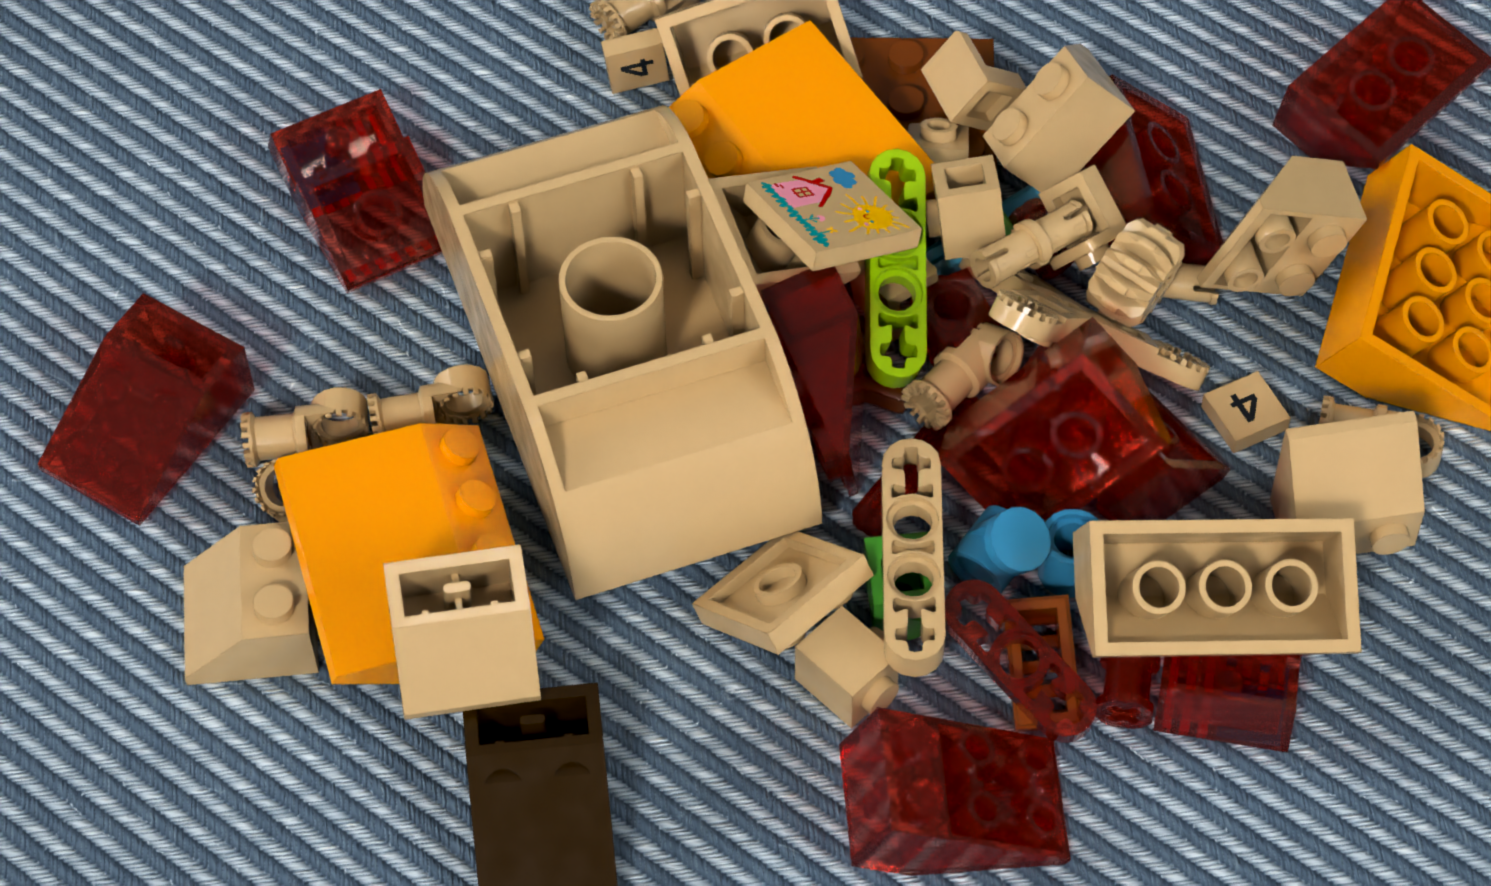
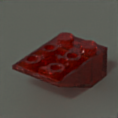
(827, 364)
(146, 408)
(950, 796)

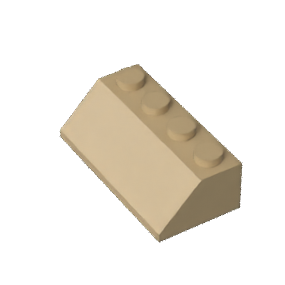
(1218, 587)

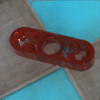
(974, 635)

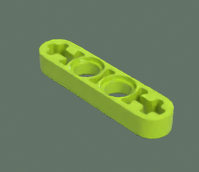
(900, 268)

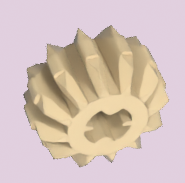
(1135, 272)

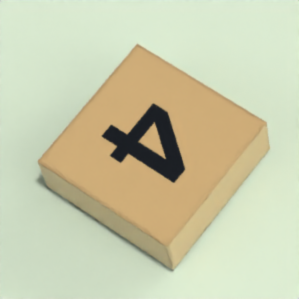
(635, 60)
(1245, 412)

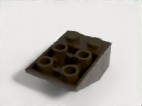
(541, 791)

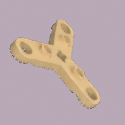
(1048, 315)

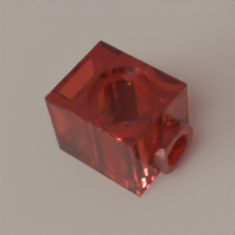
(958, 299)

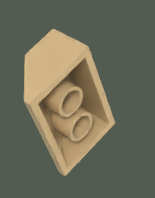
(720, 31)

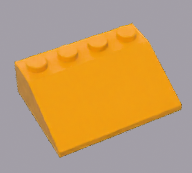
(792, 109)
(1417, 294)
(380, 503)

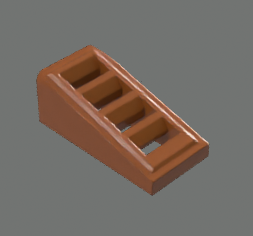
(1038, 612)

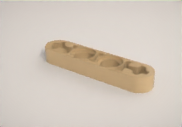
(912, 555)

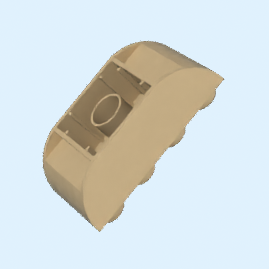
(627, 349)

